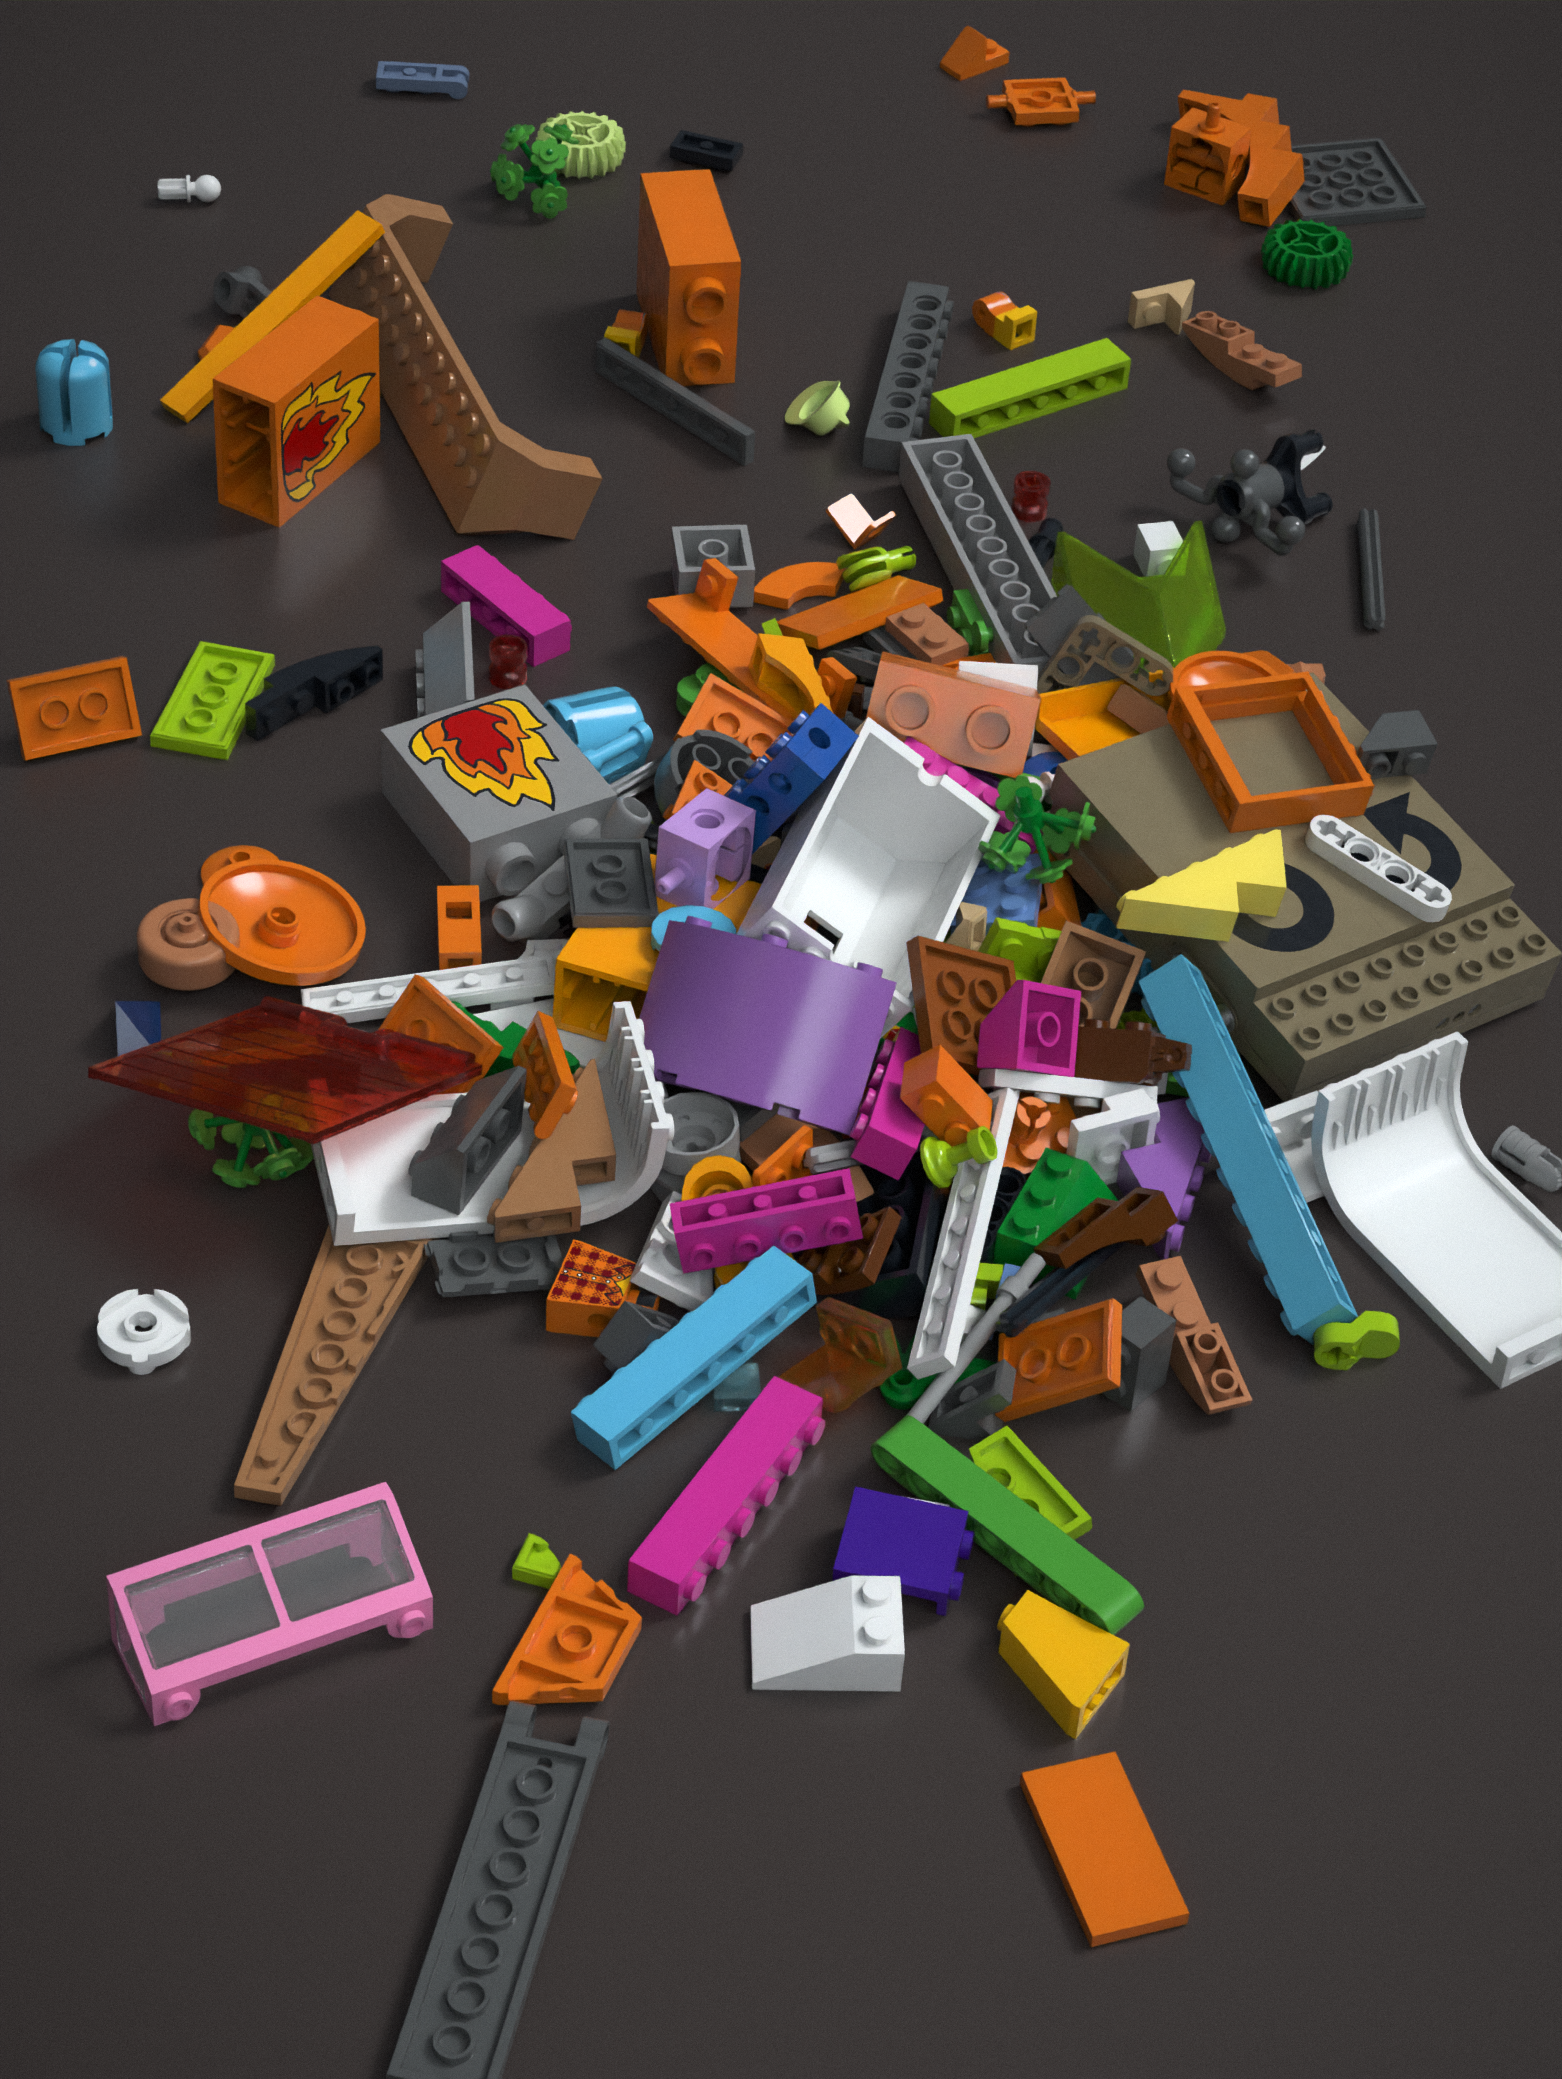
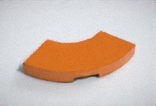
(797, 582)

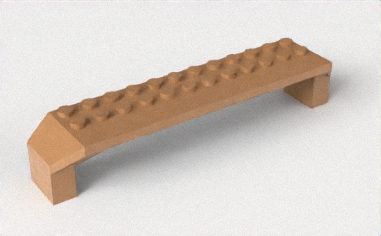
(476, 465)

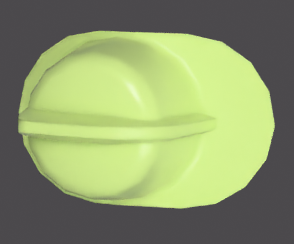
(820, 408)

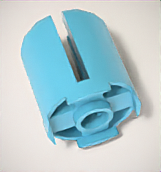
(74, 392)
(595, 715)

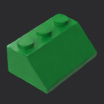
(1050, 1198)

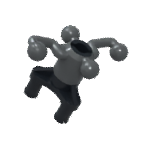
(1256, 489)

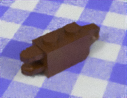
(1128, 1054)

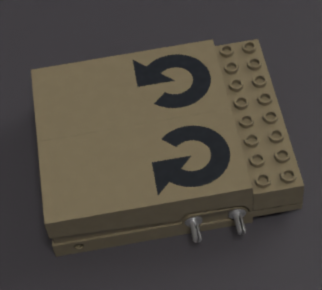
(1340, 967)

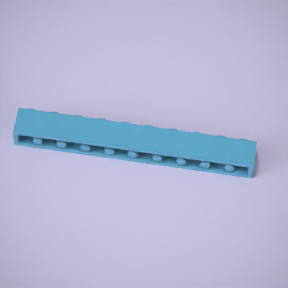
(1248, 1152)

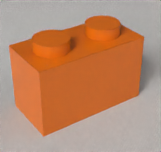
(944, 1096)

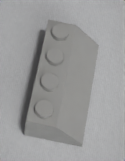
(445, 663)

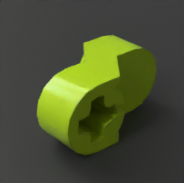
(1344, 1344)

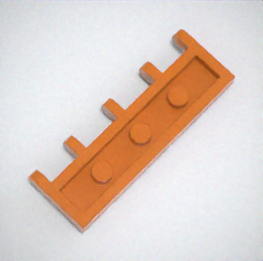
(548, 1075)

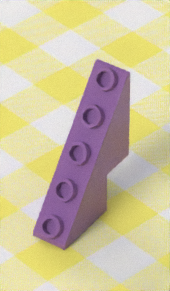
(1169, 1166)

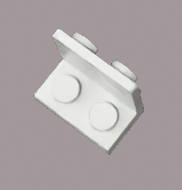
(1293, 1128)

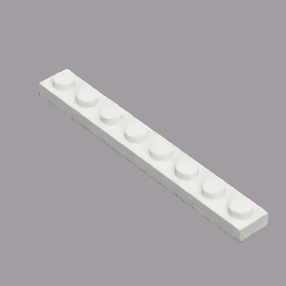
(960, 1250)

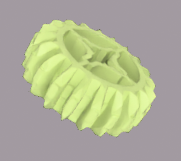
(599, 146)

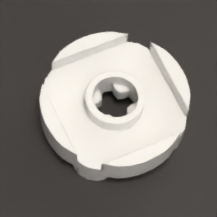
(147, 1349)

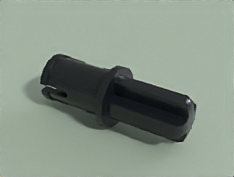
(1045, 540)

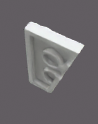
(661, 1269)

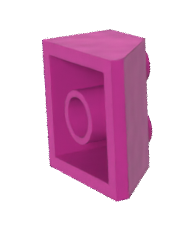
(1032, 1030)

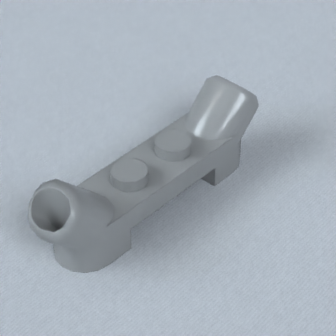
(540, 905)

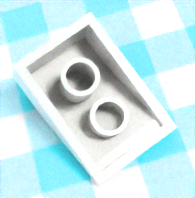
(830, 1637)

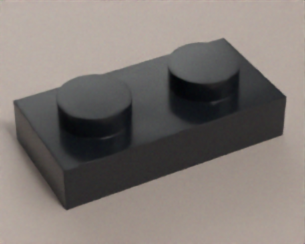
(706, 150)

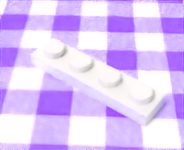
(1050, 1087)

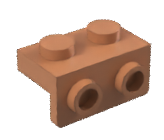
(927, 635)

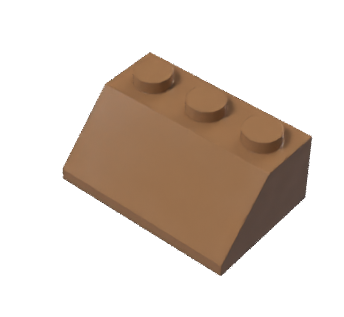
(1096, 967)

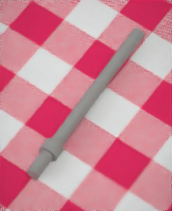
(1007, 1293)

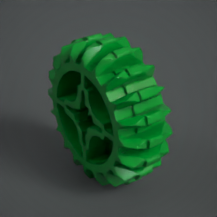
(1306, 254)

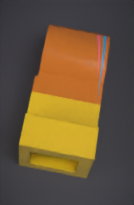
(1004, 319)
(629, 331)

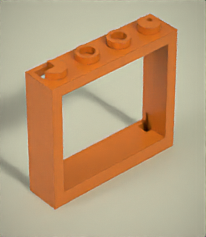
(1199, 704)

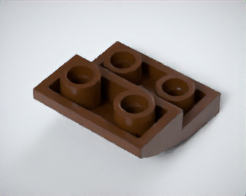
(855, 1262)

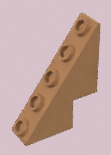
(544, 1191)

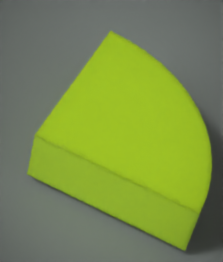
(536, 1563)

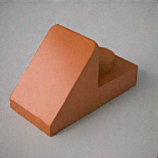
(973, 55)

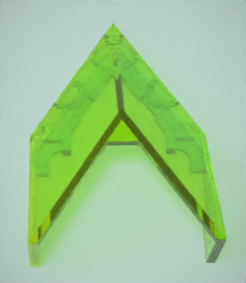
(1167, 612)

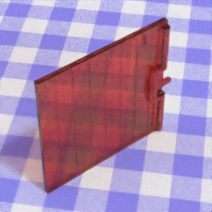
(291, 1070)

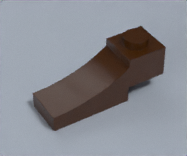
(1135, 1219)

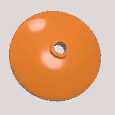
(1217, 667)

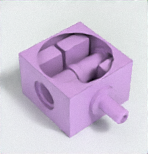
(702, 841)

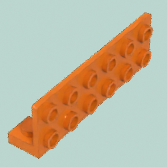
(728, 644)

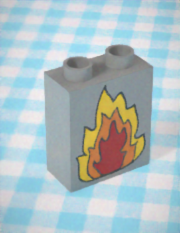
(492, 789)

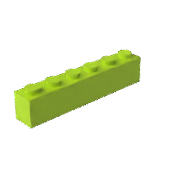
(1030, 390)

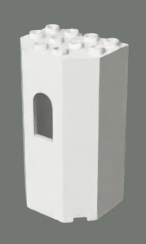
(874, 862)

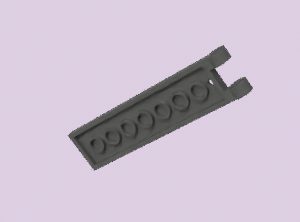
(499, 1903)

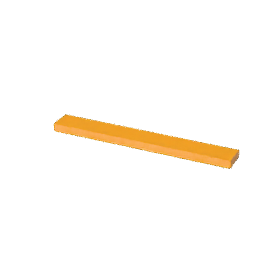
(299, 288)

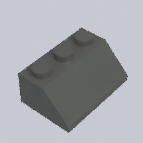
(470, 1141)

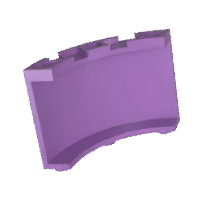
(764, 1023)

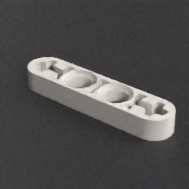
(1374, 872)

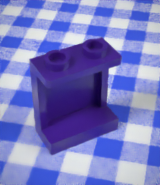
(905, 1540)

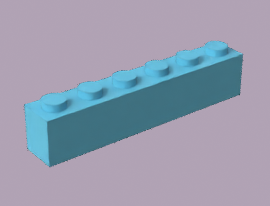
(693, 1357)

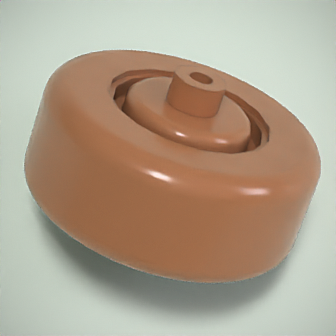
(176, 948)

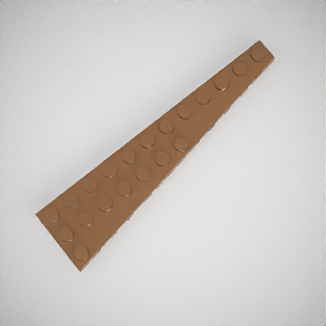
(331, 1338)

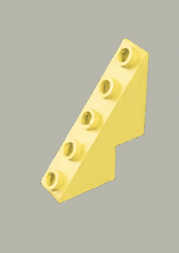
(1211, 893)

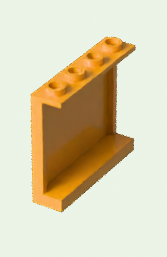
(1078, 717)

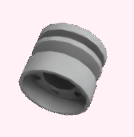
(702, 1129)

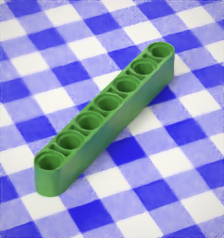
(1008, 1526)

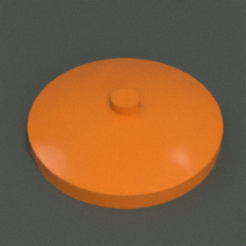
(289, 919)

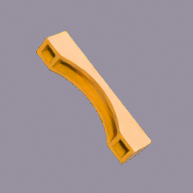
(787, 673)

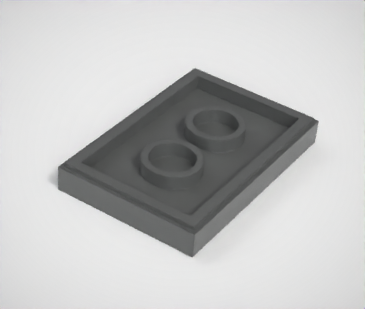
(610, 883)

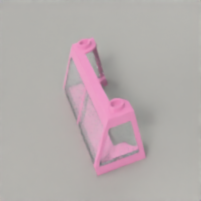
(266, 1597)

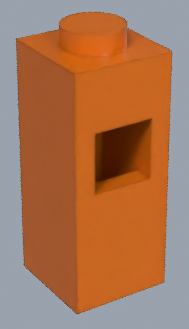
(458, 926)

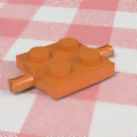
(1041, 101)

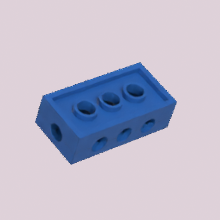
(793, 770)

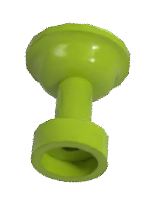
(942, 1160)

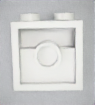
(1124, 1124)

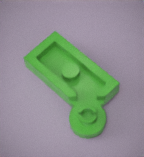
(969, 623)

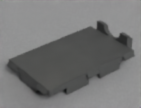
(1056, 621)
(479, 1266)

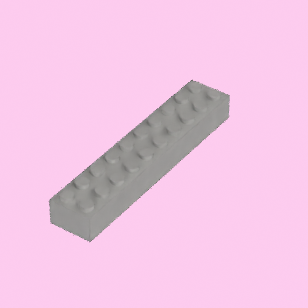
(978, 541)

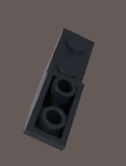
(314, 682)

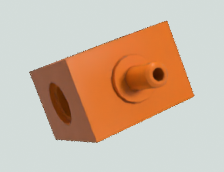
(1207, 155)

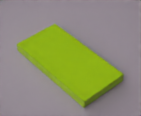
(210, 700)

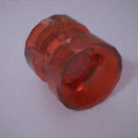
(1030, 497)
(508, 661)

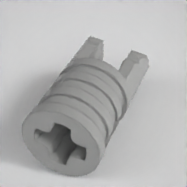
(1528, 1159)

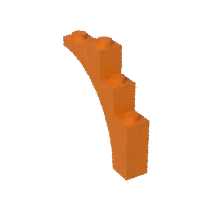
(1274, 169)

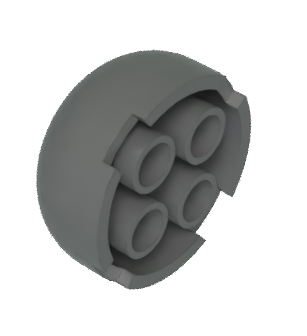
(711, 749)

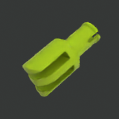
(874, 565)

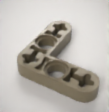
(1101, 652)

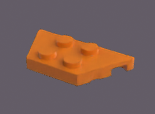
(570, 1644)

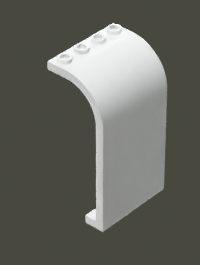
(368, 1166)
(1438, 1212)

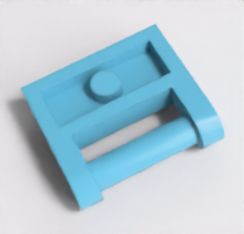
(623, 753)

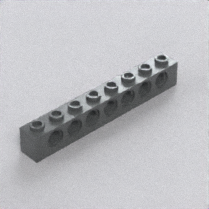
(908, 374)

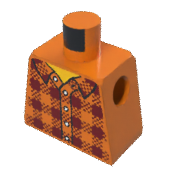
(591, 1291)

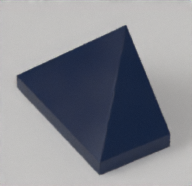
(137, 1024)

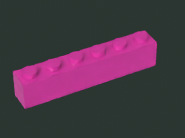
(725, 1496)

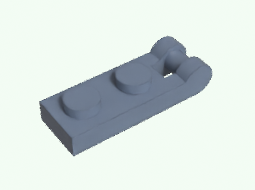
(423, 78)

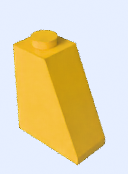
(1061, 1659)

